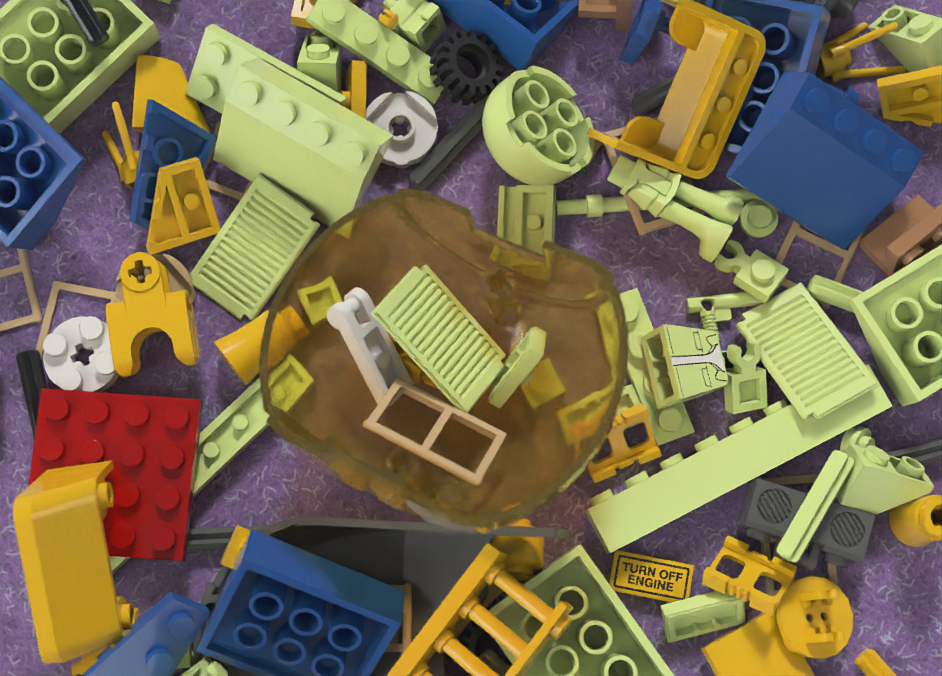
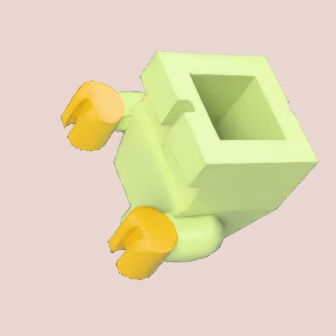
(414, 21)

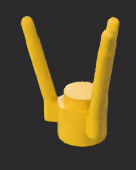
(837, 55)
(127, 168)

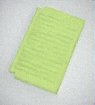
(254, 249)
(441, 337)
(806, 353)

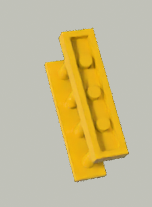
(464, 603)

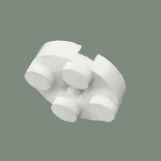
(421, 129)
(62, 347)

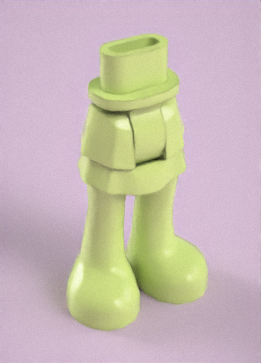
(654, 189)

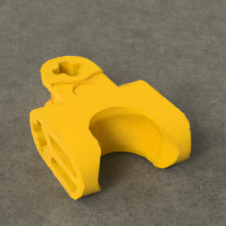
(147, 310)

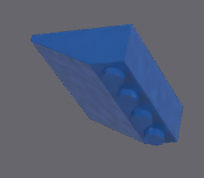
(518, 29)
(793, 43)
(823, 159)
(34, 171)
(299, 614)

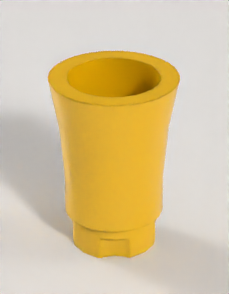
(243, 347)
(918, 521)

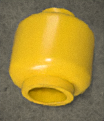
(524, 553)

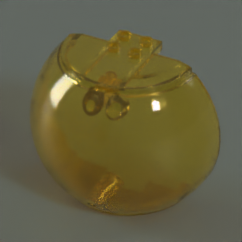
(551, 423)

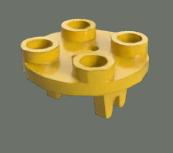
(817, 636)

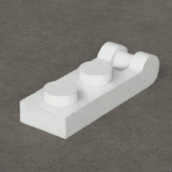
(368, 343)

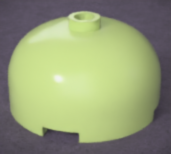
(536, 128)

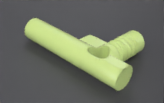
(720, 307)

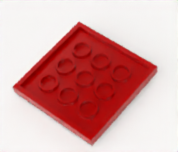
(152, 458)

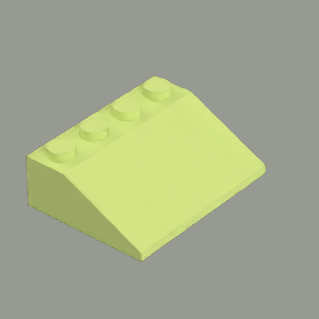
(55, 65)
(298, 141)
(905, 327)
(602, 631)

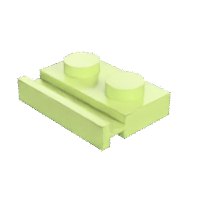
(527, 215)

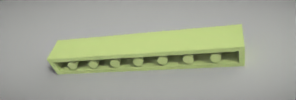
(720, 467)

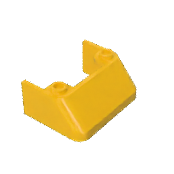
(703, 96)
(69, 562)

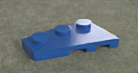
(164, 141)
(156, 640)

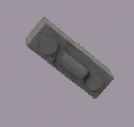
(840, 536)

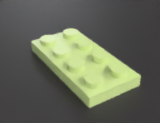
(219, 61)

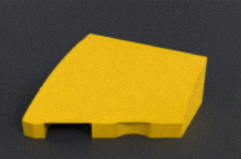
(165, 83)

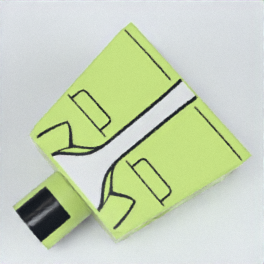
(684, 363)

